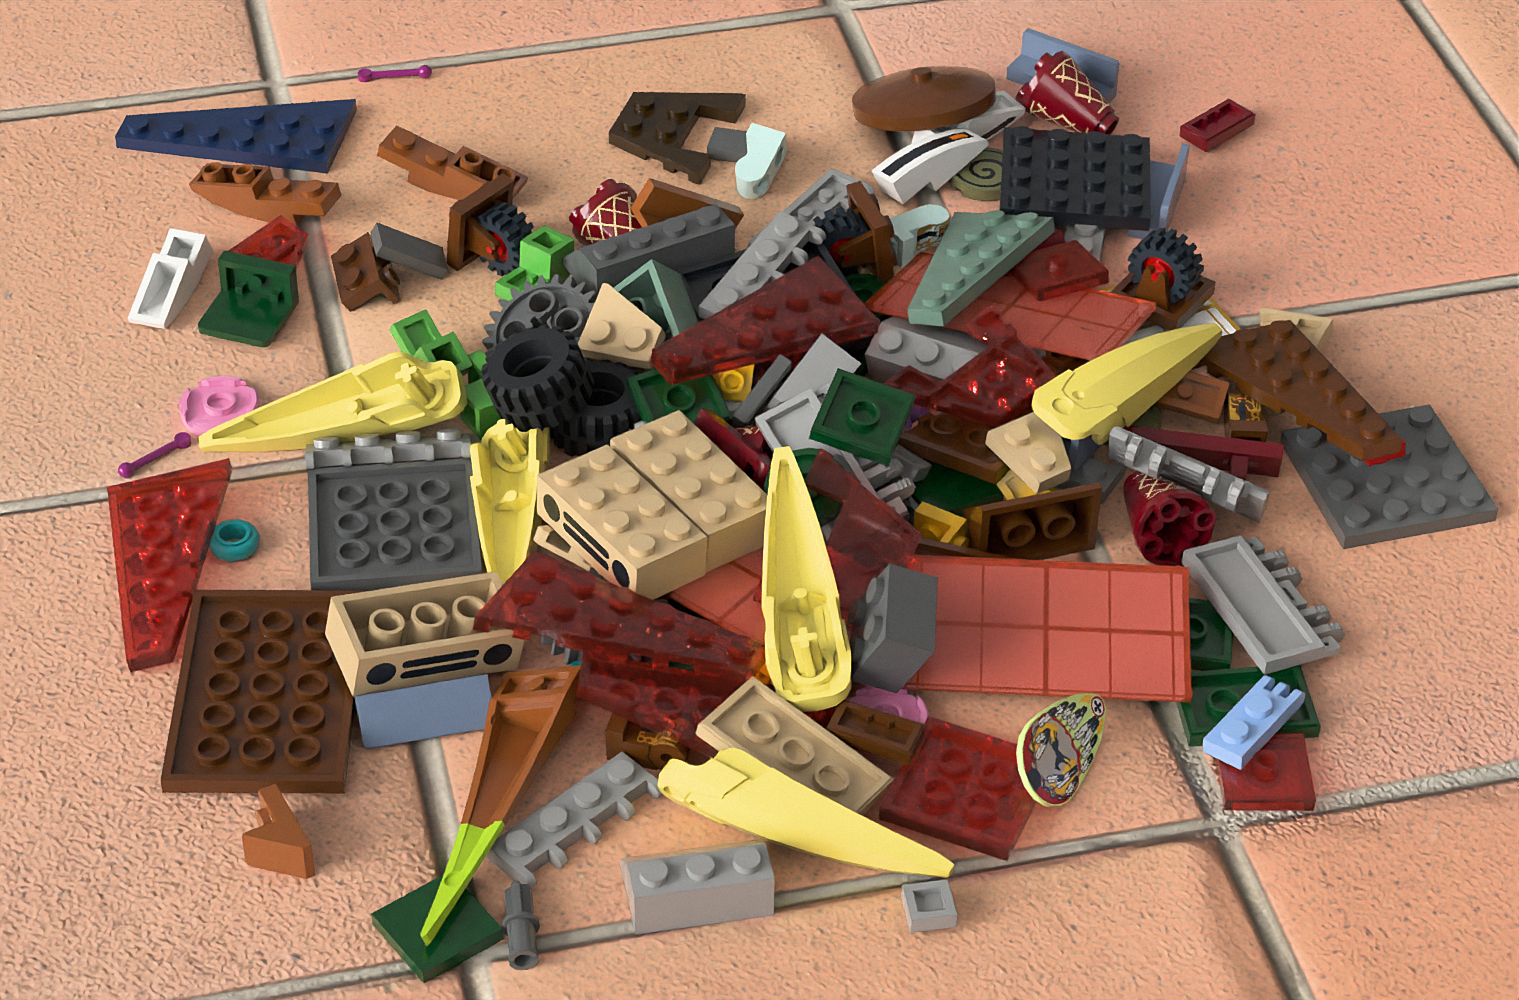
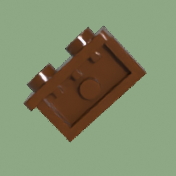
(363, 274)

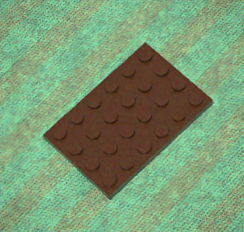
(259, 697)

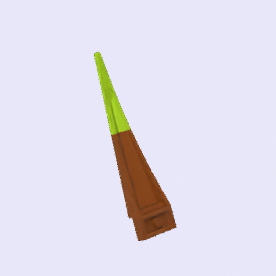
(519, 735)

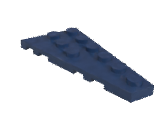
(267, 135)

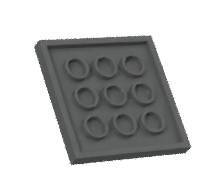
(1393, 500)
(392, 524)

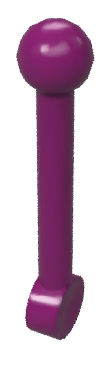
(366, 75)
(181, 441)

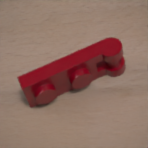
(735, 446)

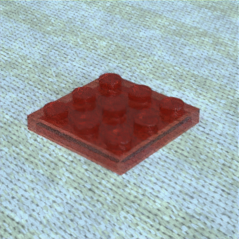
(961, 790)

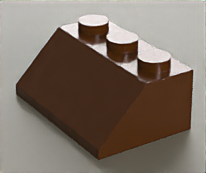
(1037, 524)

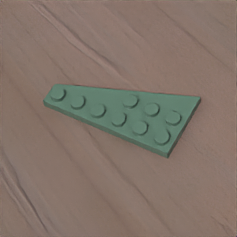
(971, 259)

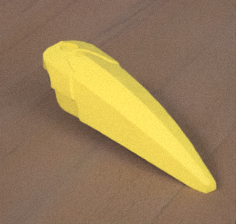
(1121, 383)
(367, 399)
(506, 493)
(800, 599)
(775, 808)

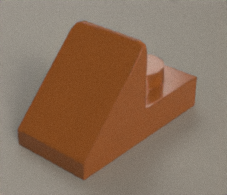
(279, 840)

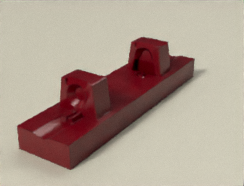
(1223, 453)

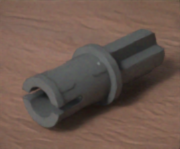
(521, 926)

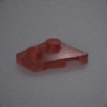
(276, 242)

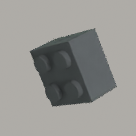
(893, 628)

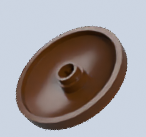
(924, 98)

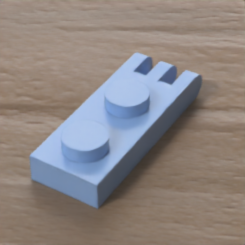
(1252, 722)

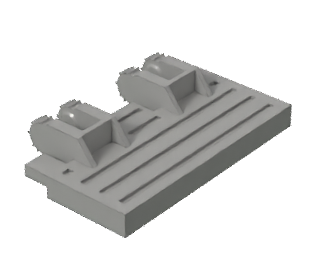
(791, 426)
(1190, 473)
(1262, 603)

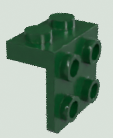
(252, 301)

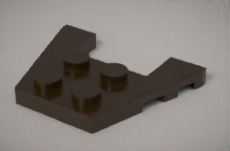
(661, 121)

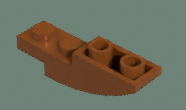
(440, 169)
(259, 196)

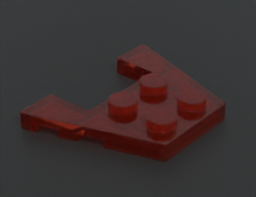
(990, 385)
(865, 534)

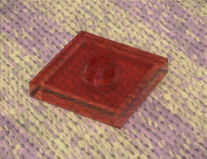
(1059, 271)
(1272, 780)

